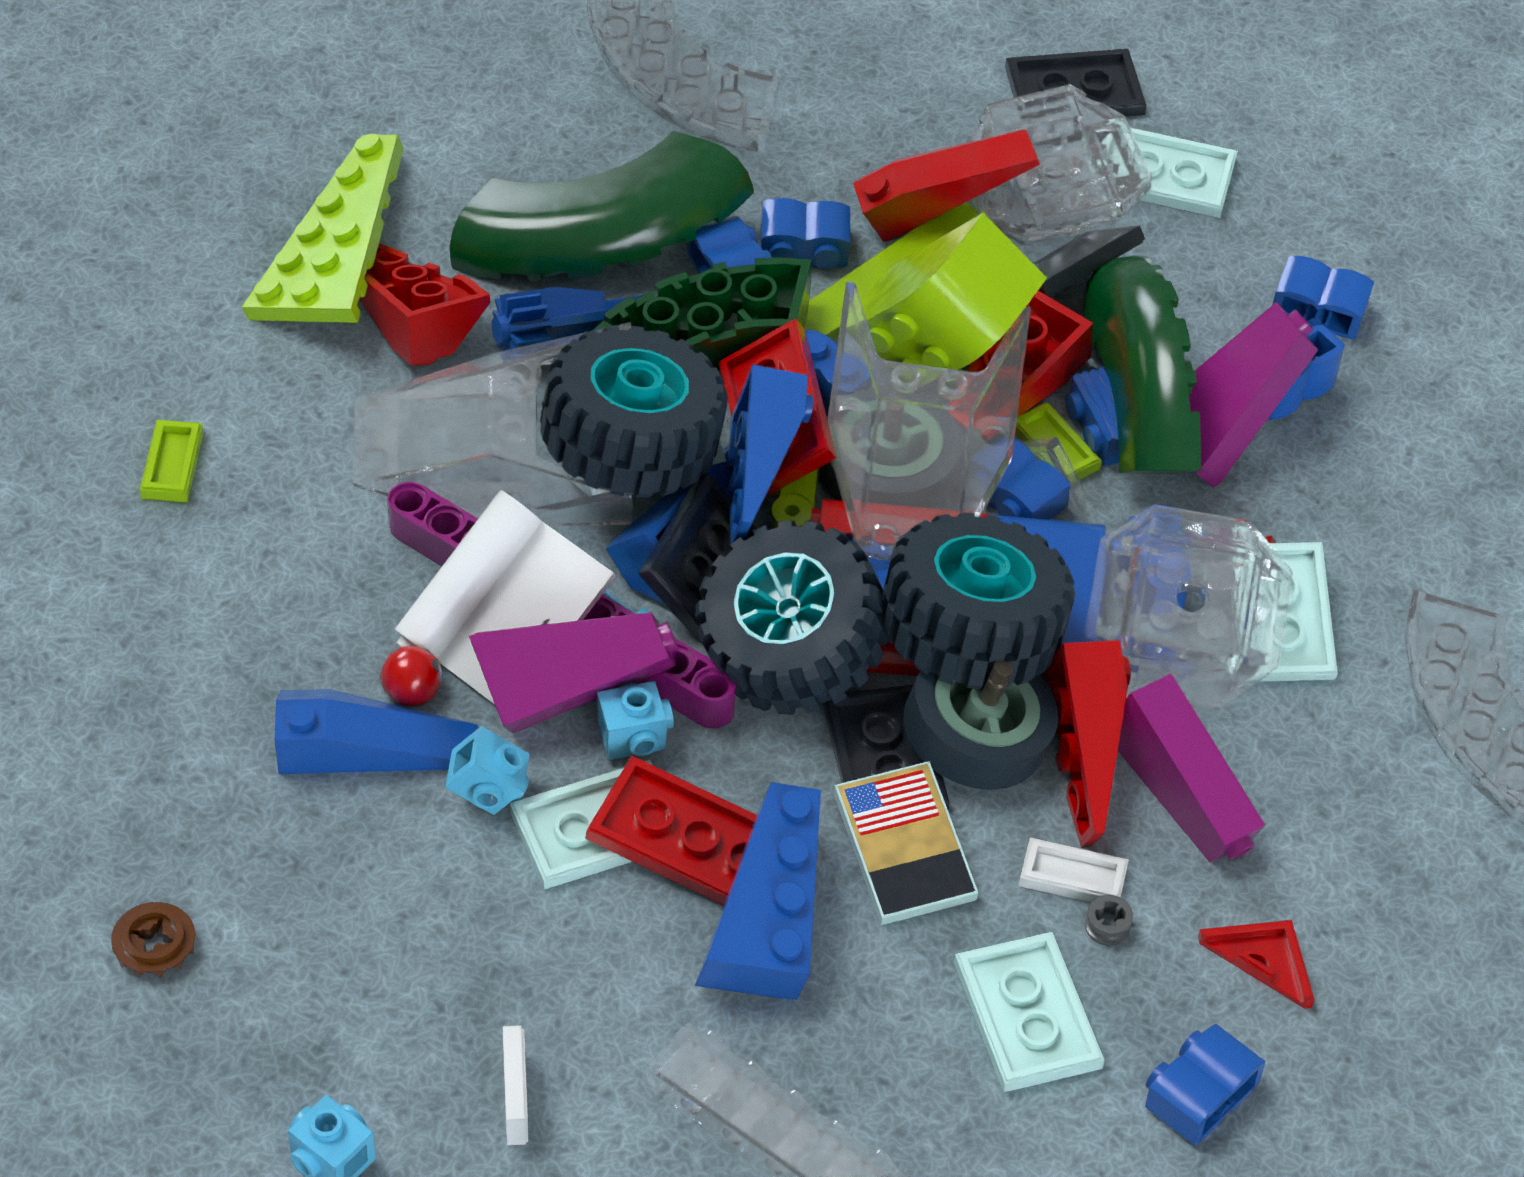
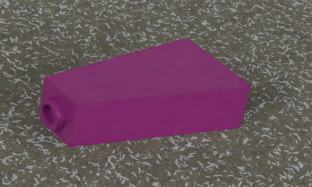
(1245, 384)
(564, 664)
(1186, 770)

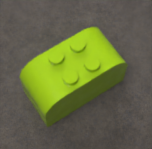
(951, 297)

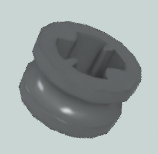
(1122, 916)

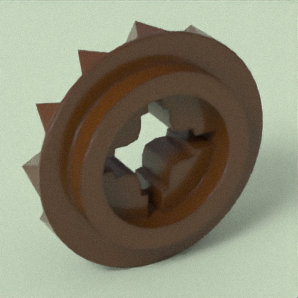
(143, 923)

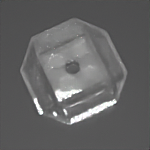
(1086, 171)
(1241, 589)

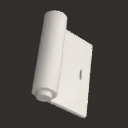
(501, 577)

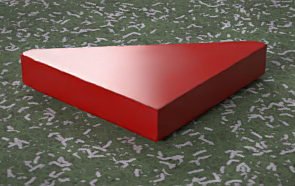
(1265, 952)

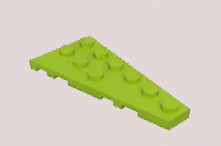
(327, 256)

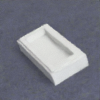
(1071, 871)
(515, 1085)

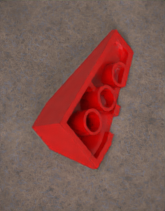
(938, 180)
(419, 308)
(1055, 350)
(1090, 698)

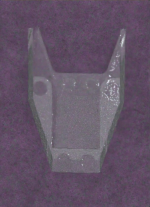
(474, 435)
(918, 435)

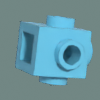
(633, 720)
(488, 771)
(330, 1141)

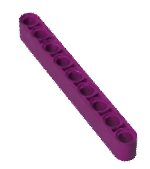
(438, 526)

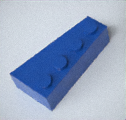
(769, 909)

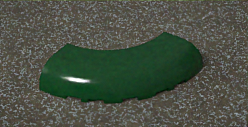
(599, 217)
(722, 305)
(1145, 365)

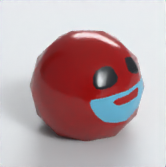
(411, 676)

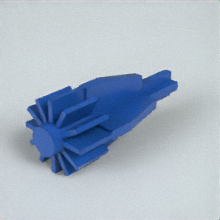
(547, 315)

